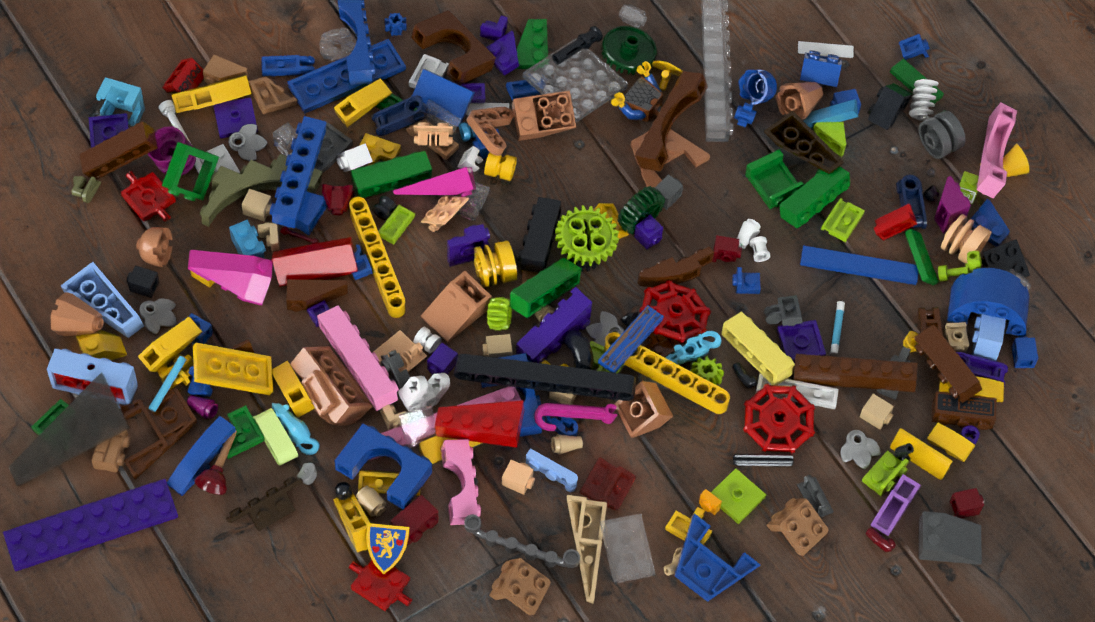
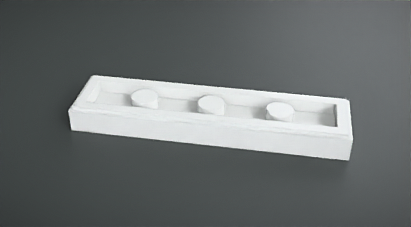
(815, 394)

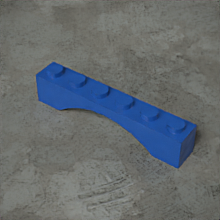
(358, 62)

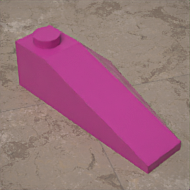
(453, 183)
(238, 273)

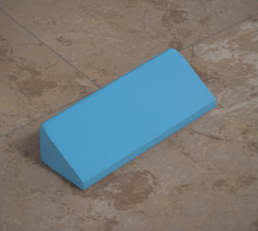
(834, 113)

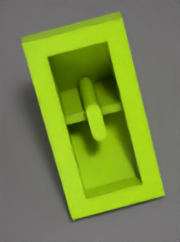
(833, 135)

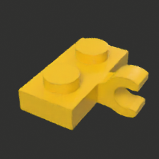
(380, 148)
(680, 523)

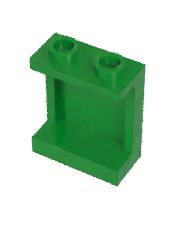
(772, 179)

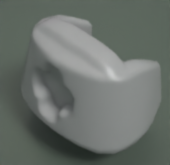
(308, 473)

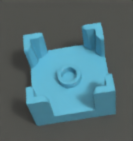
(123, 97)

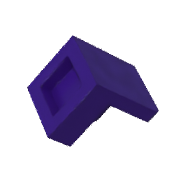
(494, 30)

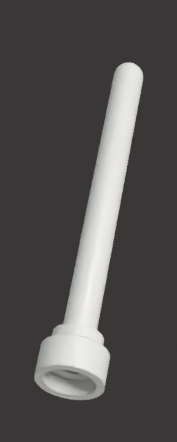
(168, 110)

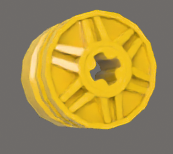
(490, 265)

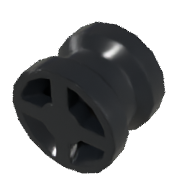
(384, 207)

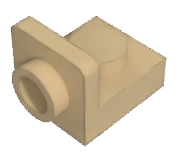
(271, 233)
(390, 416)

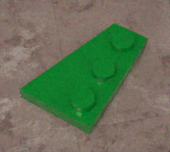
(533, 43)

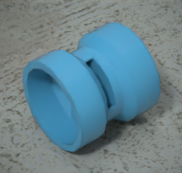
(466, 132)

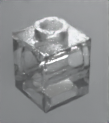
(283, 138)

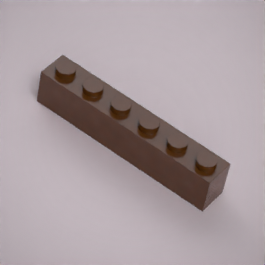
(856, 372)

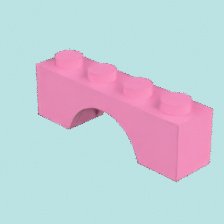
(457, 458)

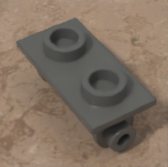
(392, 365)
(812, 491)

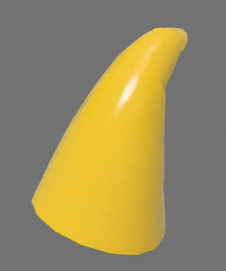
(1015, 162)

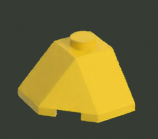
(102, 345)

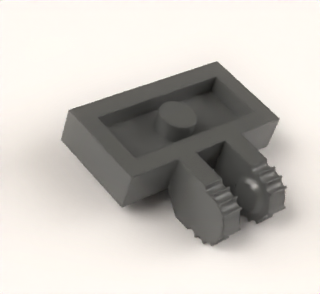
(786, 310)

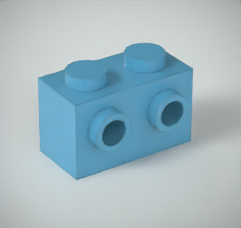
(245, 239)

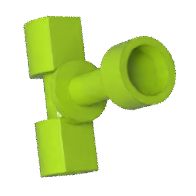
(974, 262)

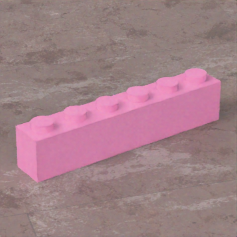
(358, 358)

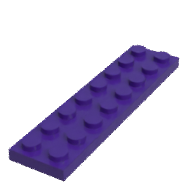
(90, 524)

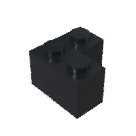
(890, 102)

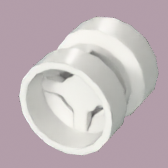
(427, 340)

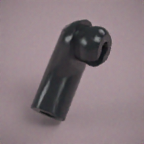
(742, 375)
(903, 451)

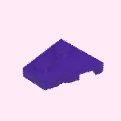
(505, 52)

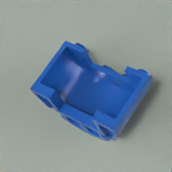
(992, 294)

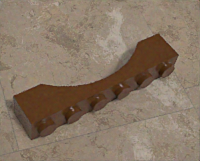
(686, 92)

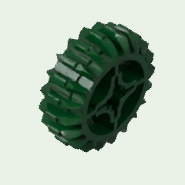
(641, 205)

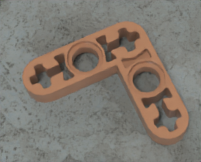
(481, 123)

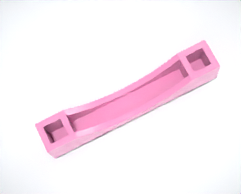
(992, 174)

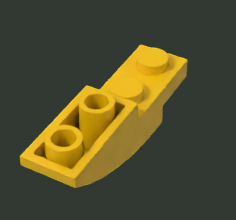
(211, 94)

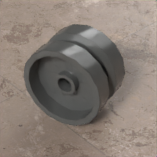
(942, 134)

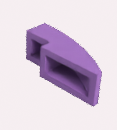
(895, 505)

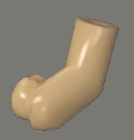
(671, 568)

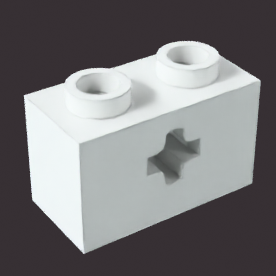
(354, 158)

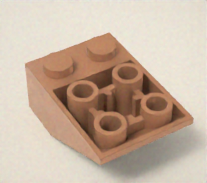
(543, 115)
(457, 307)

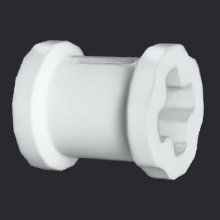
(760, 249)

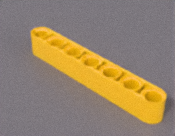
(379, 264)
(677, 374)

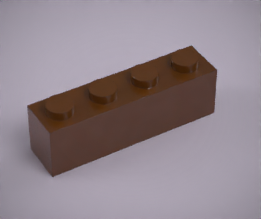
(118, 150)
(947, 363)

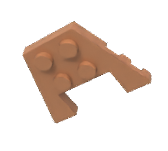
(675, 146)

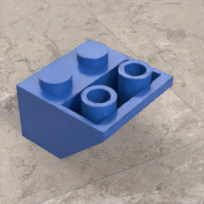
(821, 68)

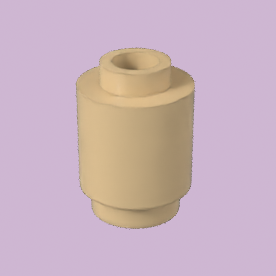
(371, 501)

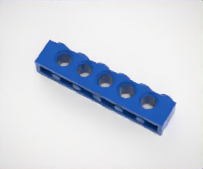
(288, 214)

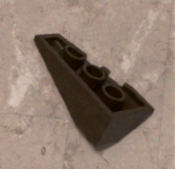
(800, 140)

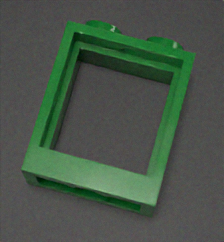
(176, 168)

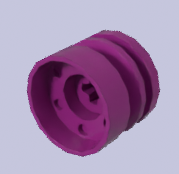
(166, 142)

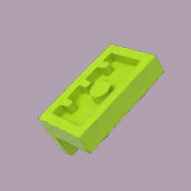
(884, 473)

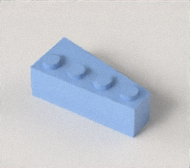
(98, 292)
(988, 336)

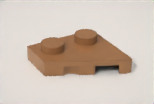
(270, 96)

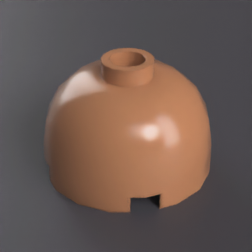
(154, 246)

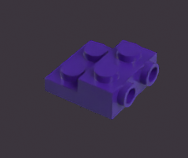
(461, 249)

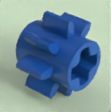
(395, 24)
(745, 114)

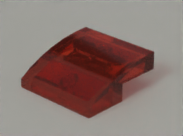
(607, 484)

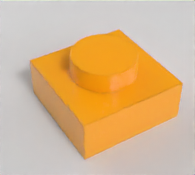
(709, 502)

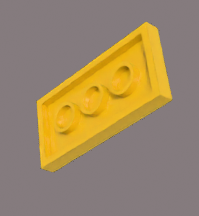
(232, 369)

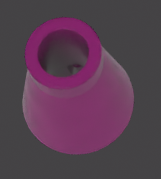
(205, 407)

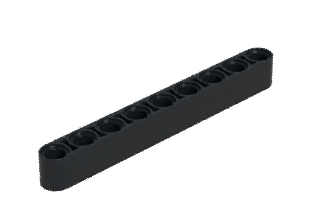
(545, 377)

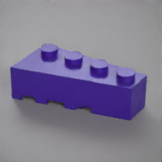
(550, 336)

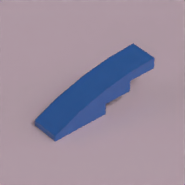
(200, 455)

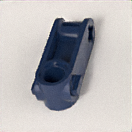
(399, 115)
(913, 197)

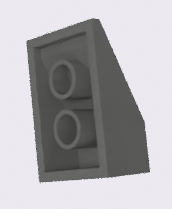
(949, 539)

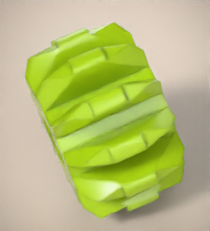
(499, 313)
(713, 370)

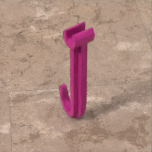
(573, 411)

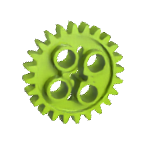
(568, 236)

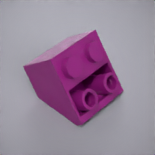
(951, 205)

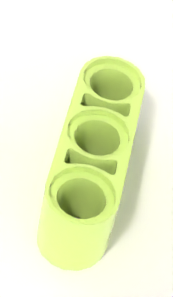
(276, 437)

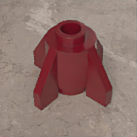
(337, 198)

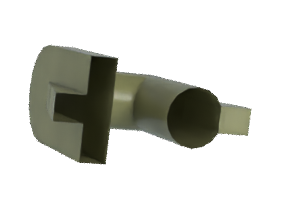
(88, 193)

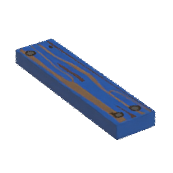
(630, 339)

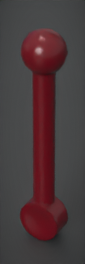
(284, 230)

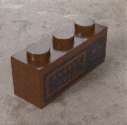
(973, 412)

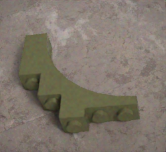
(230, 185)

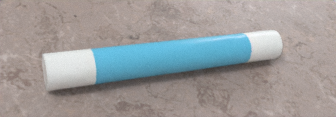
(837, 328)

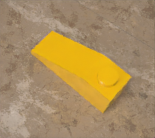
(353, 520)

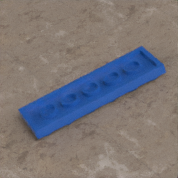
(332, 80)

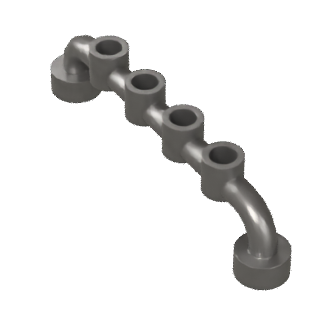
(570, 558)

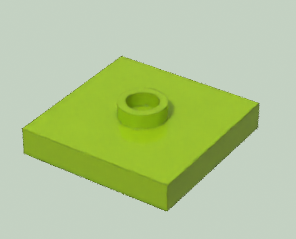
(738, 495)

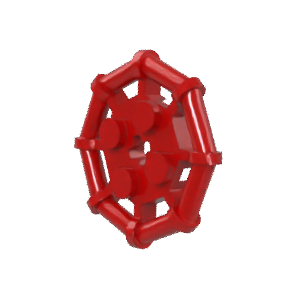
(686, 309)
(779, 429)

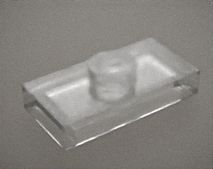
(473, 206)

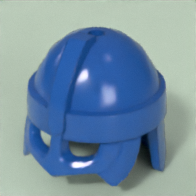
(758, 86)

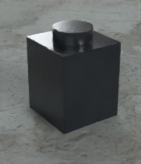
(143, 281)

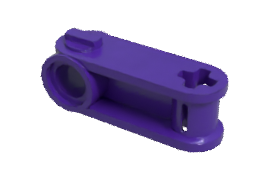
(984, 367)

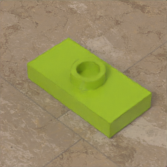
(396, 224)

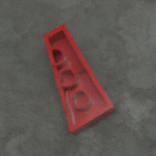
(483, 423)

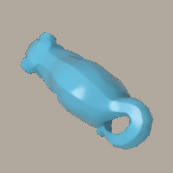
(694, 348)
(296, 428)

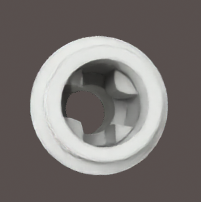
(748, 231)

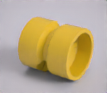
(500, 166)

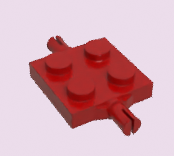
(147, 196)
(379, 587)

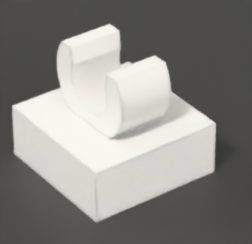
(469, 158)

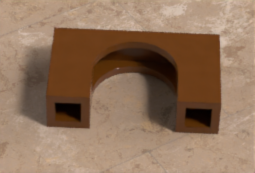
(448, 28)

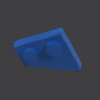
(991, 220)

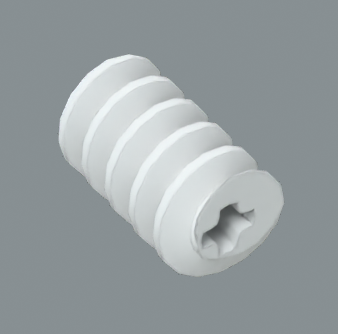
(922, 98)

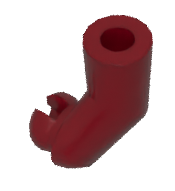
(876, 538)

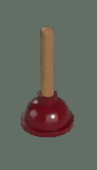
(212, 479)

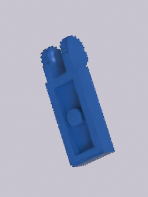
(287, 65)

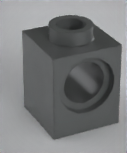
(671, 190)

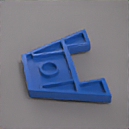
(703, 569)

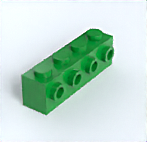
(391, 174)
(814, 196)
(545, 287)

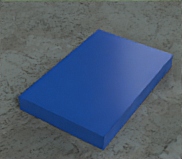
(444, 93)

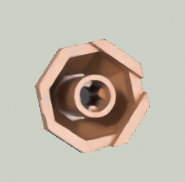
(799, 98)
(74, 317)

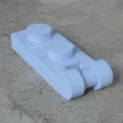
(552, 470)

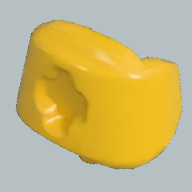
(909, 341)

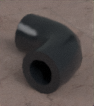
(580, 349)

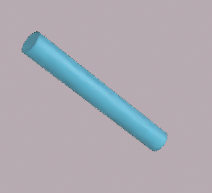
(167, 383)

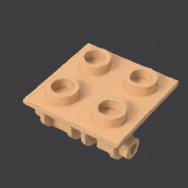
(442, 129)
(443, 211)
(409, 351)

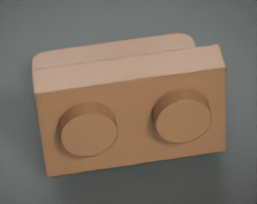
(799, 525)
(520, 585)

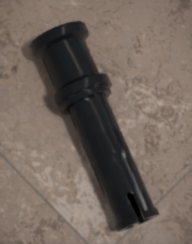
(583, 41)

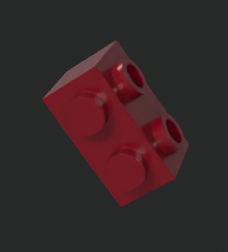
(418, 517)

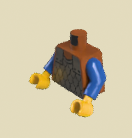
(642, 99)

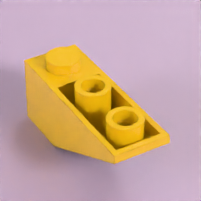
(361, 102)
(169, 345)
(292, 389)

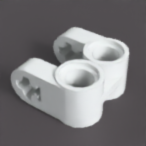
(421, 393)

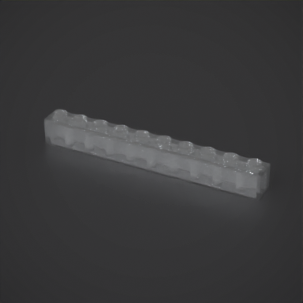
(716, 70)

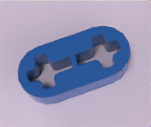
(560, 428)

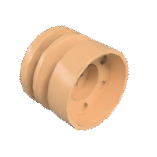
(965, 239)

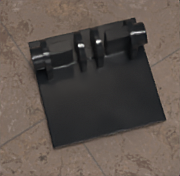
(1006, 257)

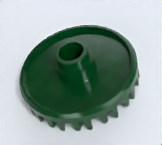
(628, 48)

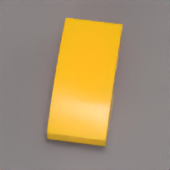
(951, 442)

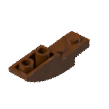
(682, 271)

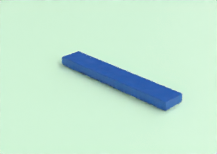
(859, 265)

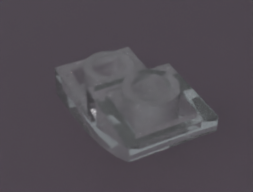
(438, 114)

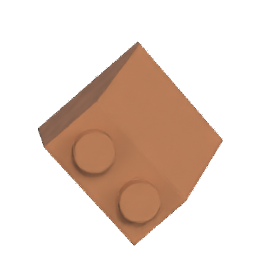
(645, 411)

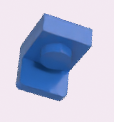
(914, 46)
(746, 282)

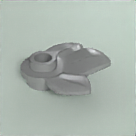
(250, 142)
(160, 316)
(607, 325)
(861, 451)

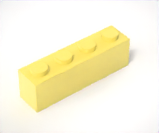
(758, 348)

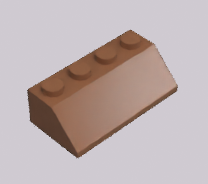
(343, 387)

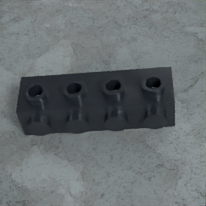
(540, 235)

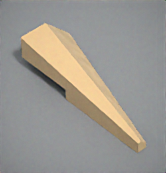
(585, 522)

